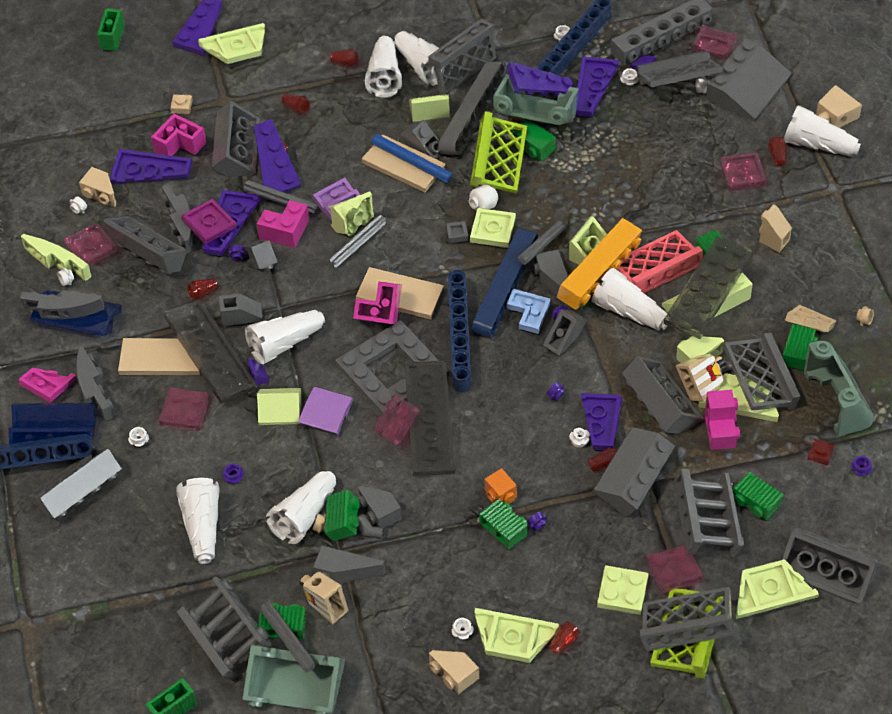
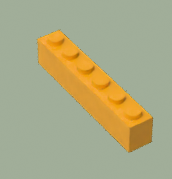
(606, 255)

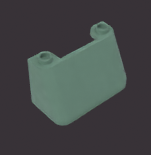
(534, 107)
(829, 368)
(279, 679)

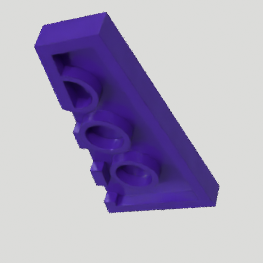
(198, 26)
(535, 80)
(593, 82)
(239, 208)

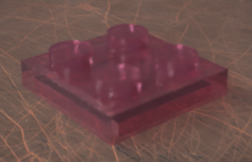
(742, 171)
(90, 244)
(184, 409)
(674, 568)

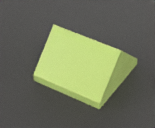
(429, 107)
(585, 240)
(279, 406)

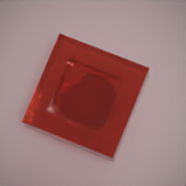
(820, 452)

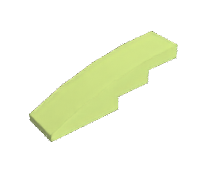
(52, 254)

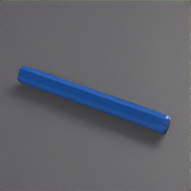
(412, 158)

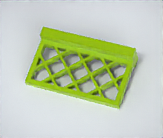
(482, 153)
(702, 649)

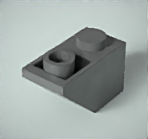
(422, 139)
(239, 309)
(380, 505)

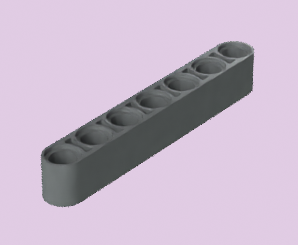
(472, 108)

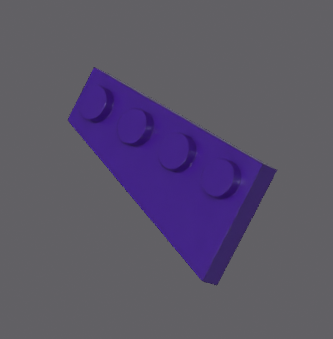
(273, 159)
(144, 167)

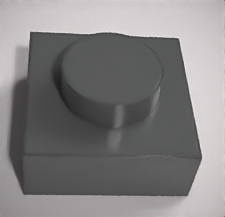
(457, 232)

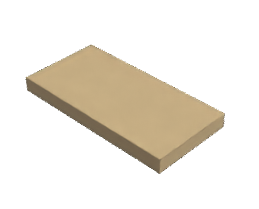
(400, 169)
(417, 295)
(155, 357)

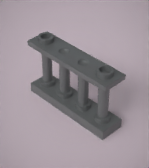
(691, 520)
(203, 633)

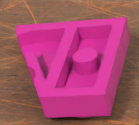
(46, 383)

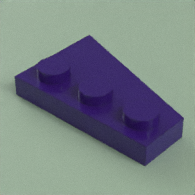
(602, 418)

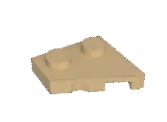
(810, 318)

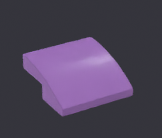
(334, 194)
(325, 410)

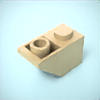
(98, 187)
(775, 229)
(455, 668)

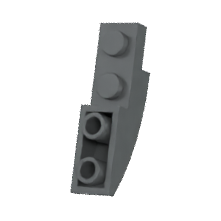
(177, 207)
(70, 304)
(91, 383)

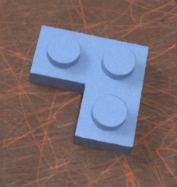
(533, 309)

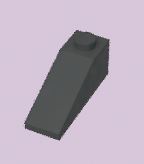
(550, 270)
(347, 566)

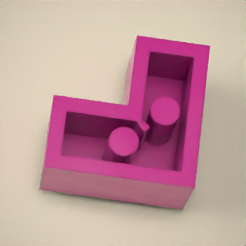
(178, 134)
(284, 227)
(385, 307)
(721, 419)

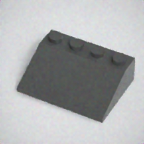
(747, 80)

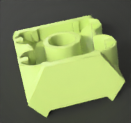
(352, 213)

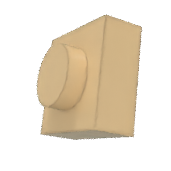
(181, 104)

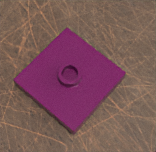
(208, 221)

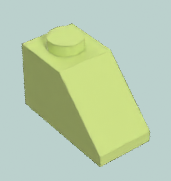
(694, 347)

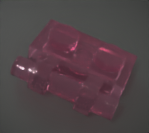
(400, 422)

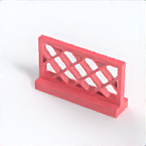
(664, 271)

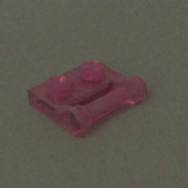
(715, 41)

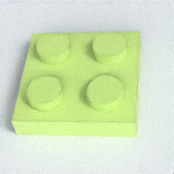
(493, 227)
(622, 590)

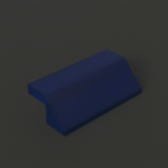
(98, 323)
(51, 420)

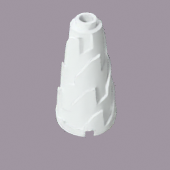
(417, 53)
(383, 72)
(817, 133)
(628, 301)
(279, 334)
(298, 511)
(200, 514)

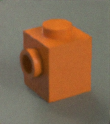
(500, 487)

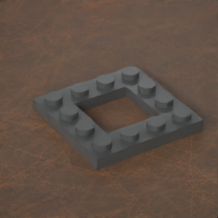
(355, 363)

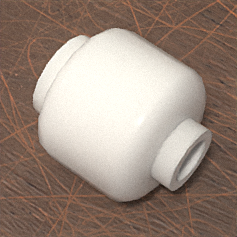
(483, 197)

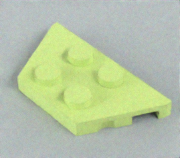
(236, 44)
(731, 383)
(771, 588)
(513, 635)

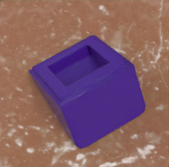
(643, 60)
(257, 372)

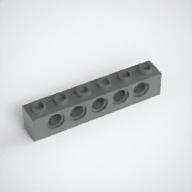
(661, 31)

